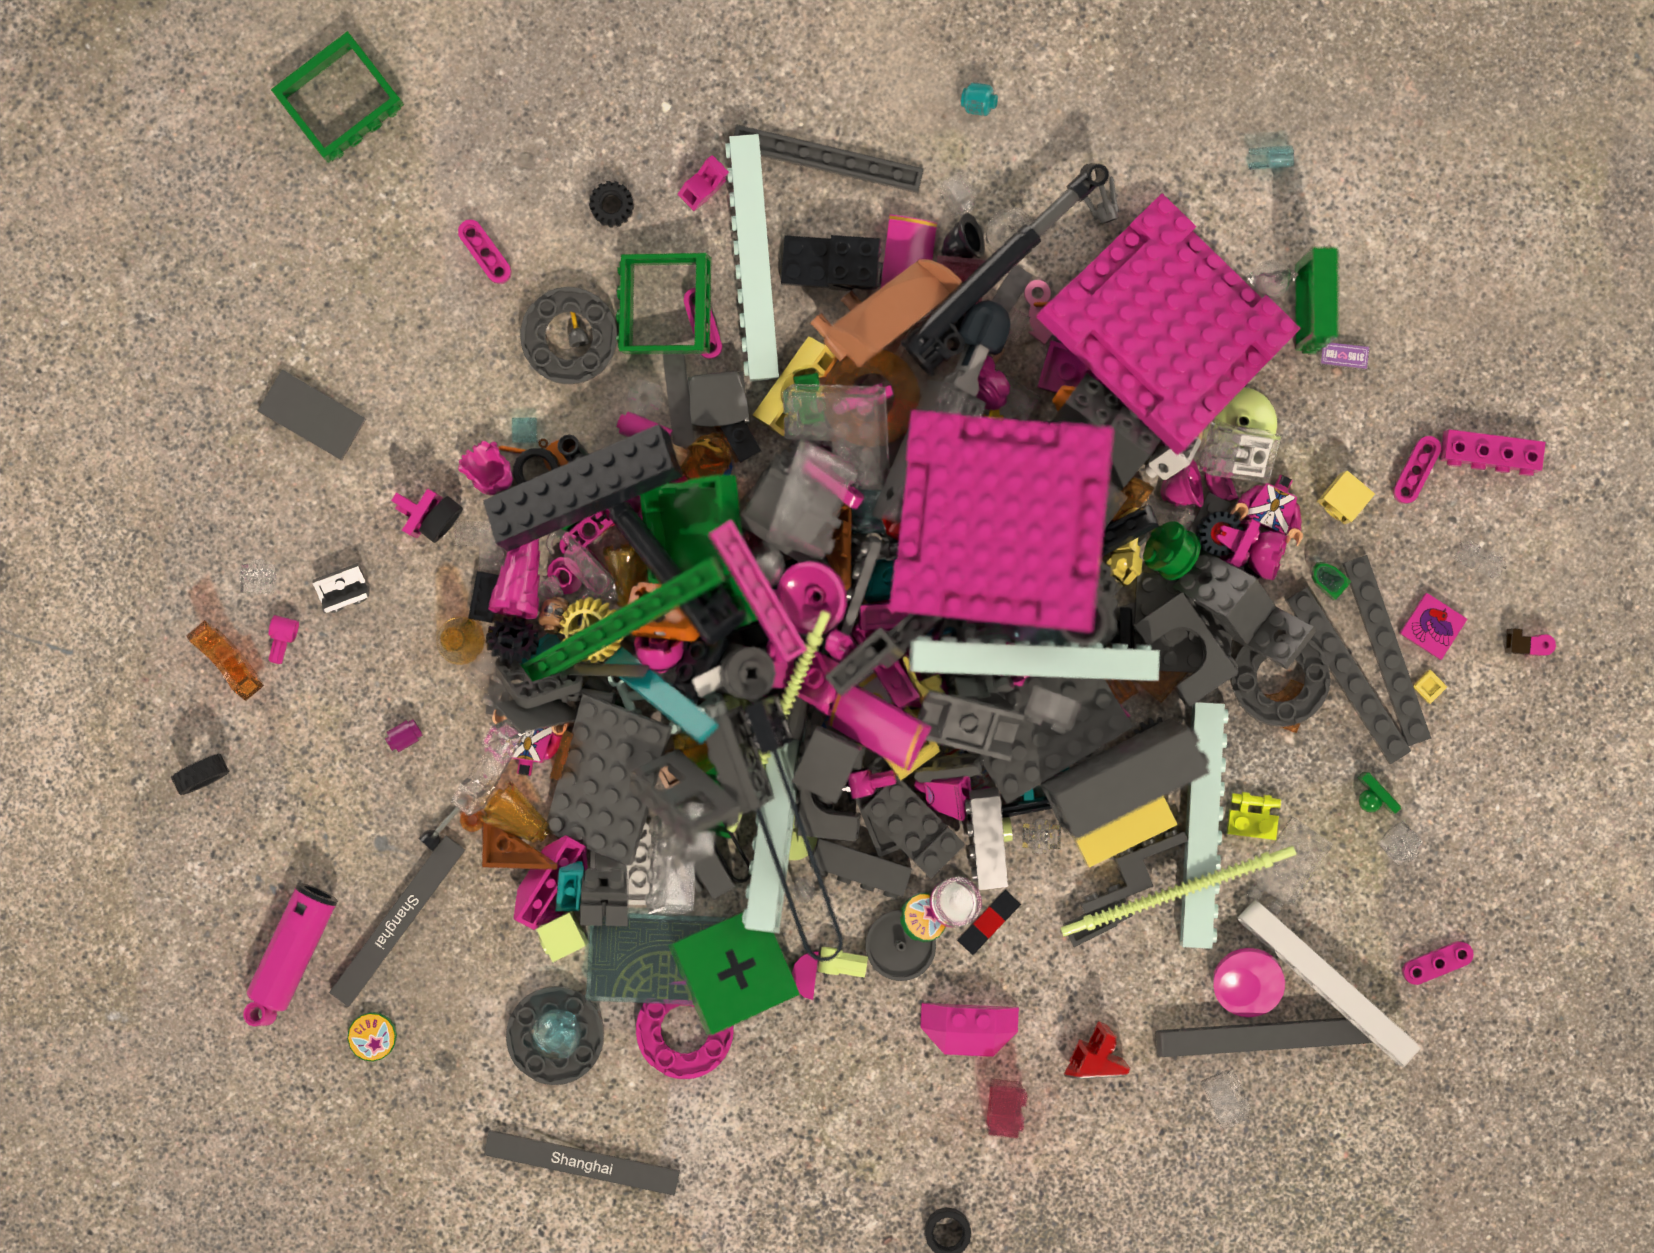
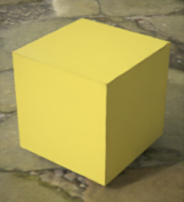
(1345, 497)

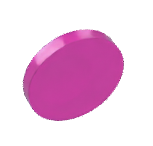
(1249, 982)

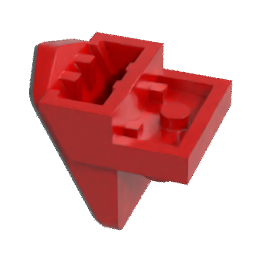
(1095, 1057)

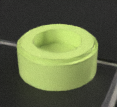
(1007, 829)

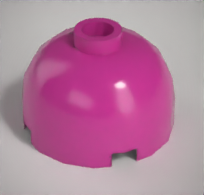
(1267, 553)
(658, 653)

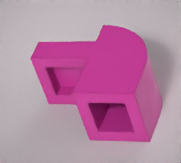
(704, 183)

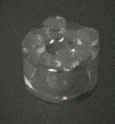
(1000, 222)

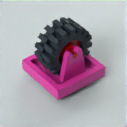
(1228, 537)

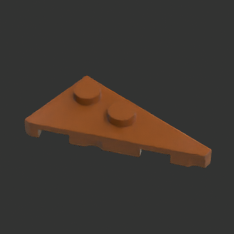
(841, 552)
(509, 851)

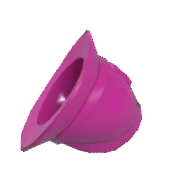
(1184, 487)

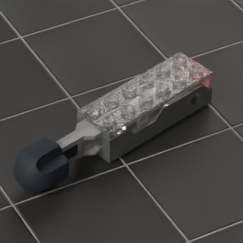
(985, 332)

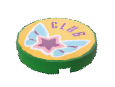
(918, 919)
(372, 1036)

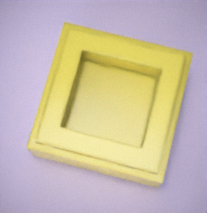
(1429, 686)

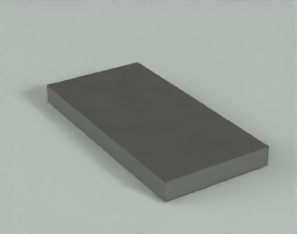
(311, 414)

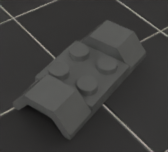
(970, 724)

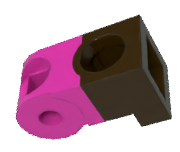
(1538, 645)

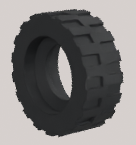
(200, 774)

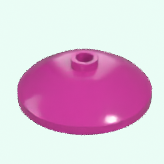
(798, 595)

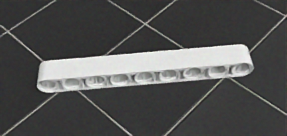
(1328, 983)

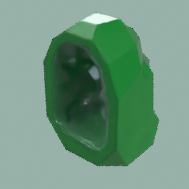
(1329, 579)

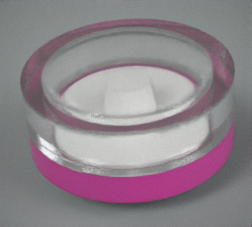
(955, 902)

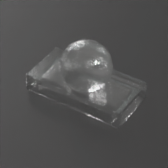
(482, 668)

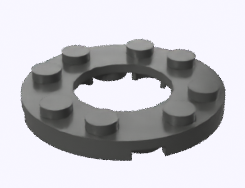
(534, 335)
(1286, 713)
(530, 1060)

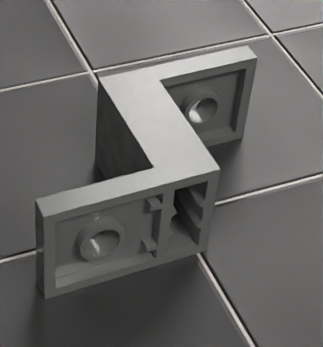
(1245, 609)

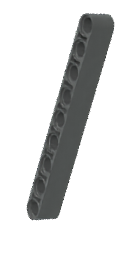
(1258, 1037)

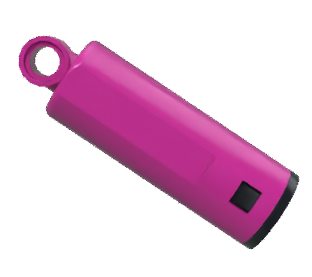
(288, 953)

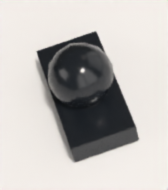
(1124, 629)

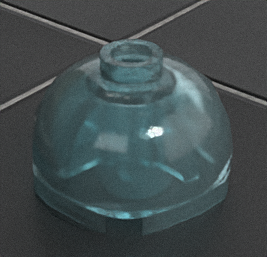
(557, 1032)

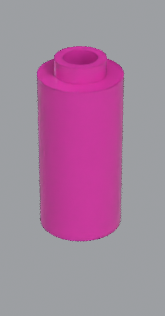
(632, 424)

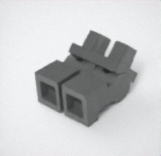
(979, 687)
(605, 895)

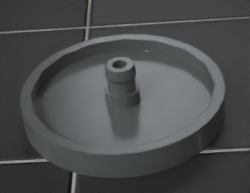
(894, 952)

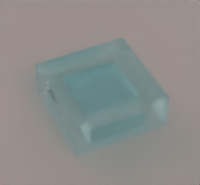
(524, 430)

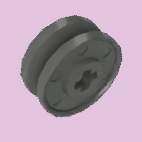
(734, 672)

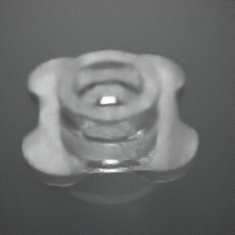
(550, 587)

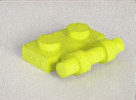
(1253, 824)

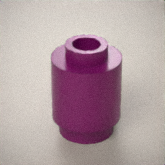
(403, 735)

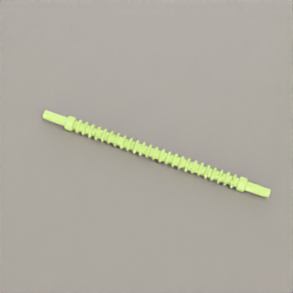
(814, 639)
(1266, 860)

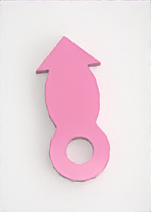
(1039, 331)

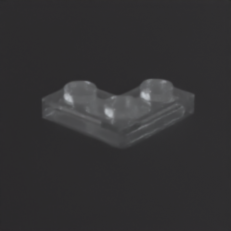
(480, 534)

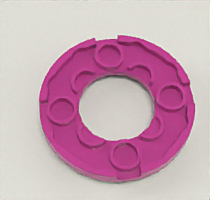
(672, 1062)

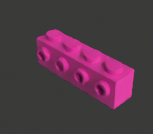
(1492, 451)

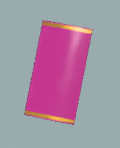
(907, 243)
(879, 726)

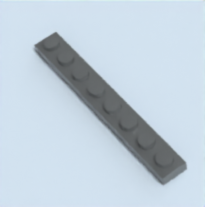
(854, 597)
(1387, 650)
(1350, 677)

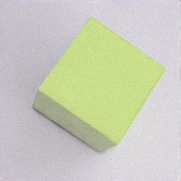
(562, 936)

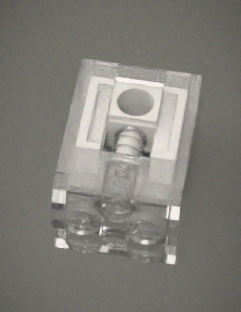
(1221, 447)

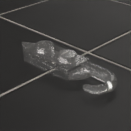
(585, 566)

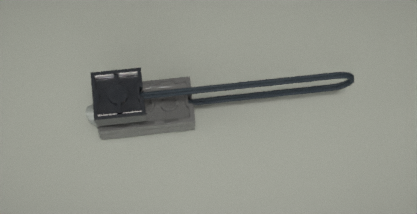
(745, 780)

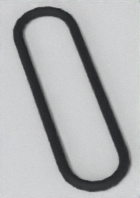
(742, 854)

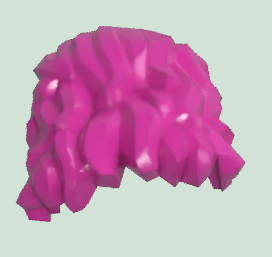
(992, 386)
(486, 468)

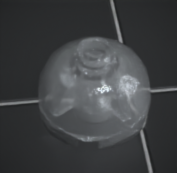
(770, 562)

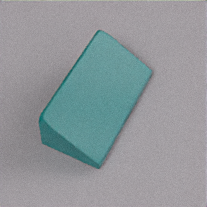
(569, 887)

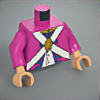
(1272, 508)
(536, 745)

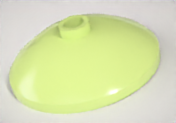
(1253, 407)

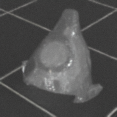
(1272, 278)

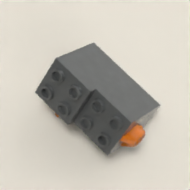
(1098, 406)

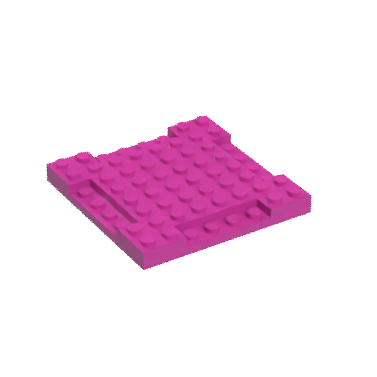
(1167, 324)
(1002, 520)

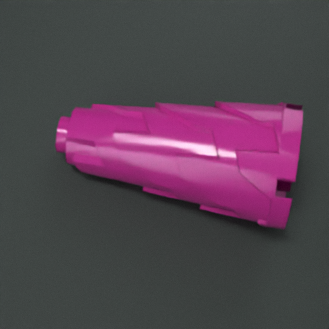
(518, 583)

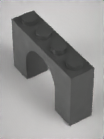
(1215, 665)
(822, 821)

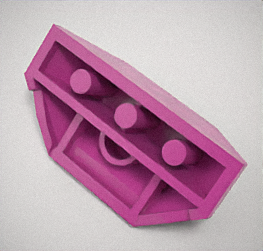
(538, 890)
(969, 1028)

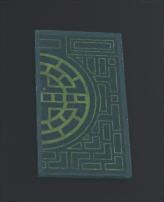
(636, 961)

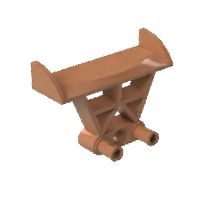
(887, 312)

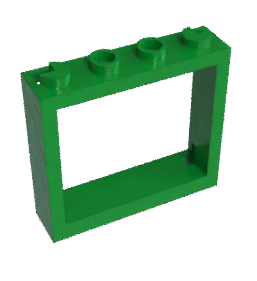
(313, 68)
(625, 294)
(1316, 299)

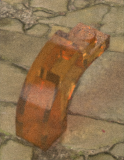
(227, 659)

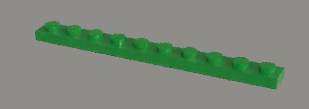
(625, 620)

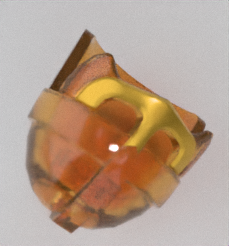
(707, 457)

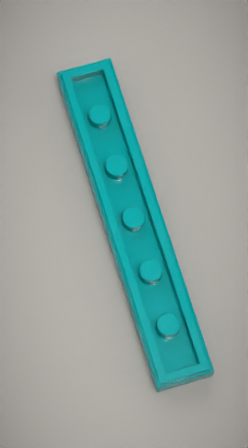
(666, 699)

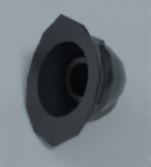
(964, 239)

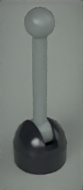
(431, 837)

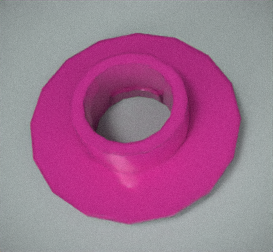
(567, 587)

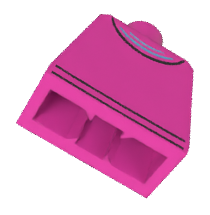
(947, 795)

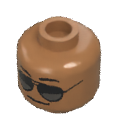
(551, 614)

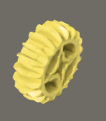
(593, 612)

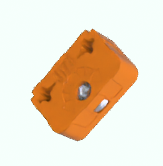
(669, 626)

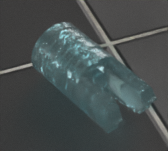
(1276, 157)

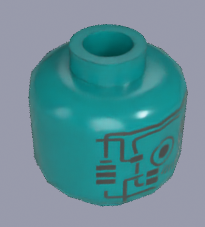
(979, 99)

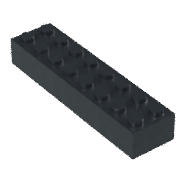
(582, 488)

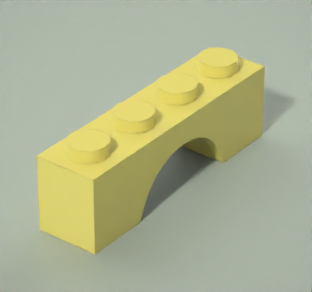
(810, 359)

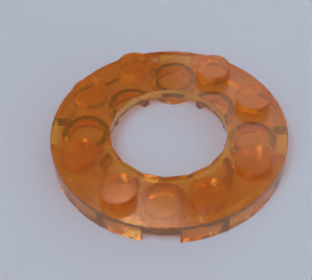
(899, 374)

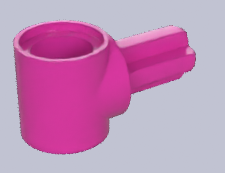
(282, 631)
(864, 782)

